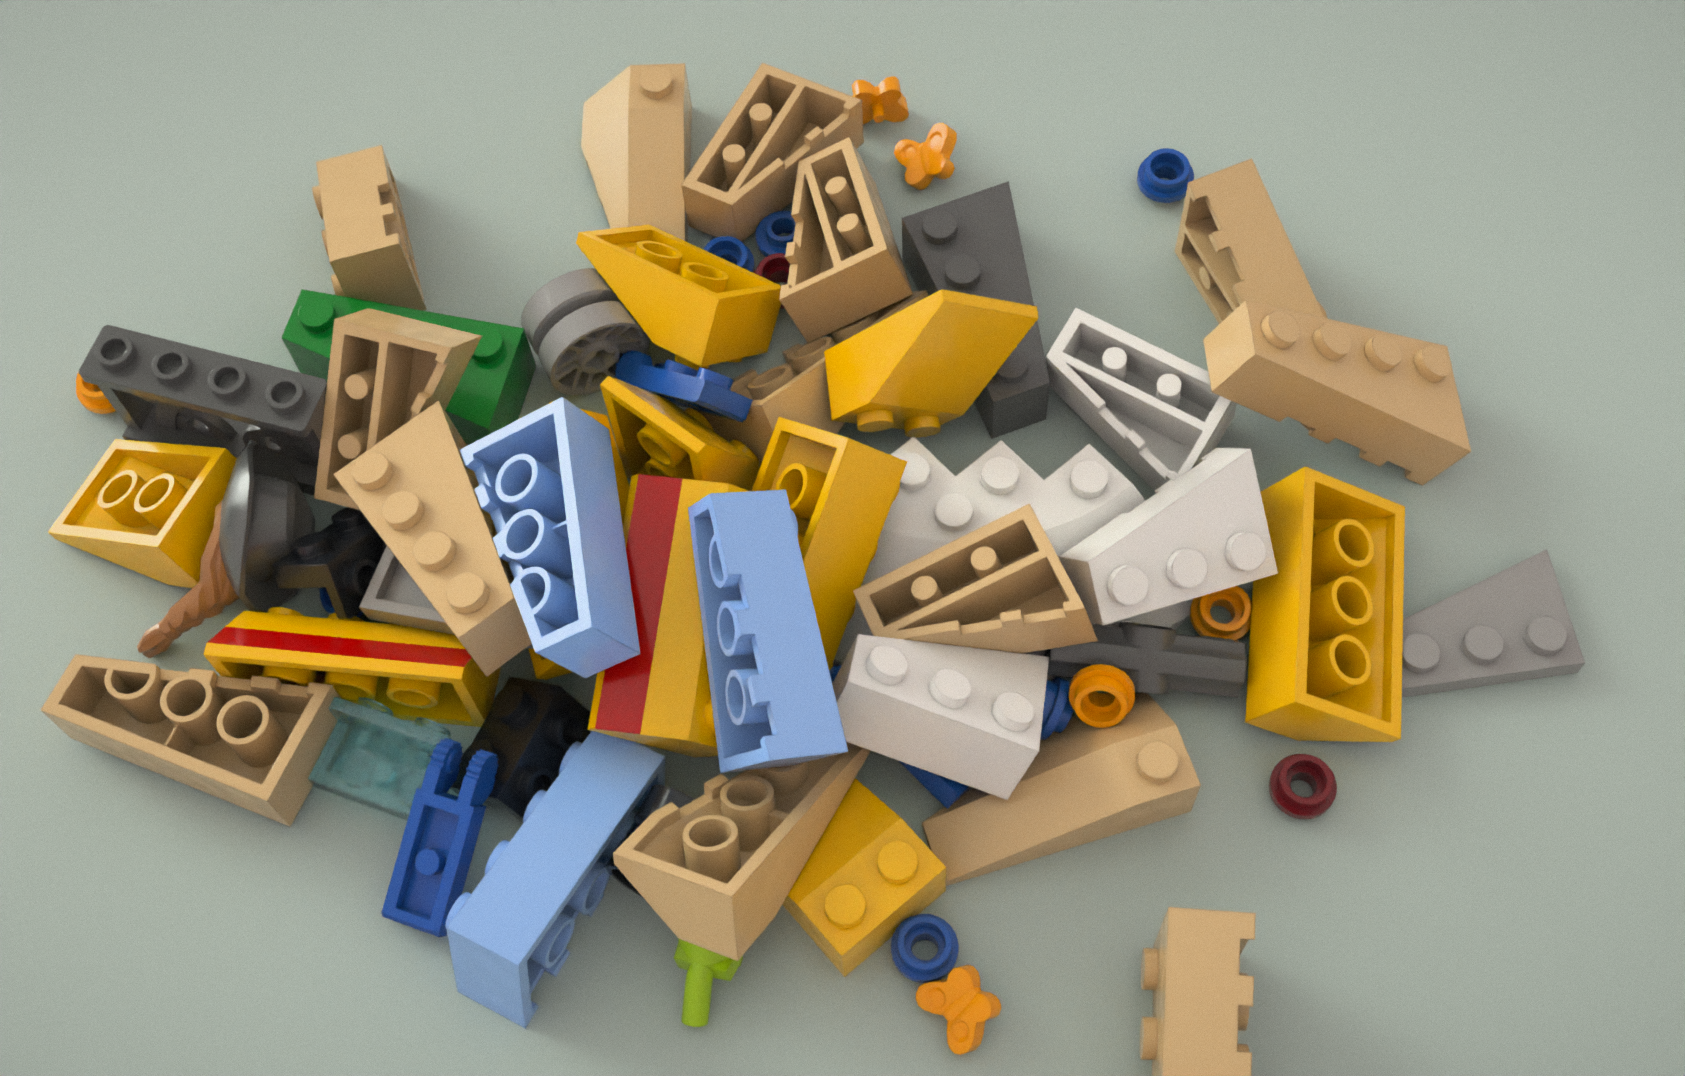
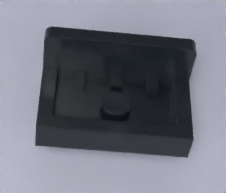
(335, 558)
(530, 734)

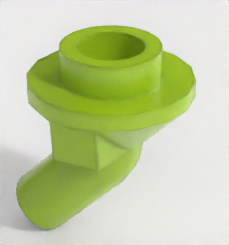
(701, 969)

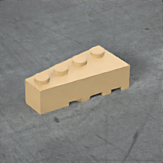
(1343, 383)
(432, 522)
(209, 731)
(1198, 994)

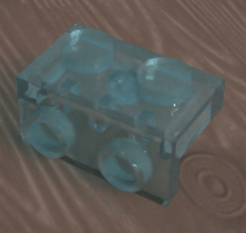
(376, 756)

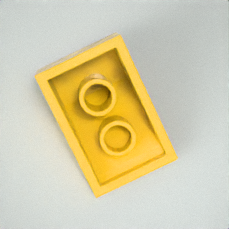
(685, 295)
(924, 362)
(671, 442)
(149, 508)
(863, 880)

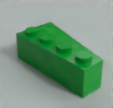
(489, 389)

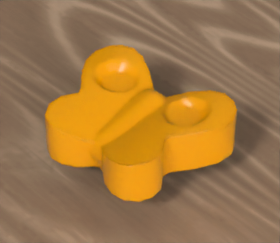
(881, 101)
(927, 158)
(962, 1005)

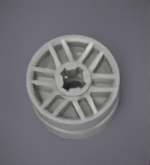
(580, 331)

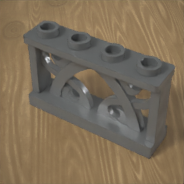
(208, 398)

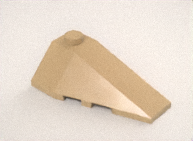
(641, 146)
(795, 388)
(1073, 793)
(736, 851)

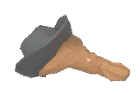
(251, 531)

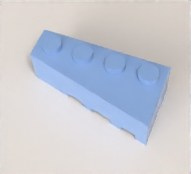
(561, 533)
(761, 634)
(548, 874)

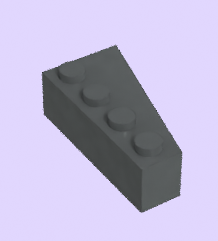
(978, 251)

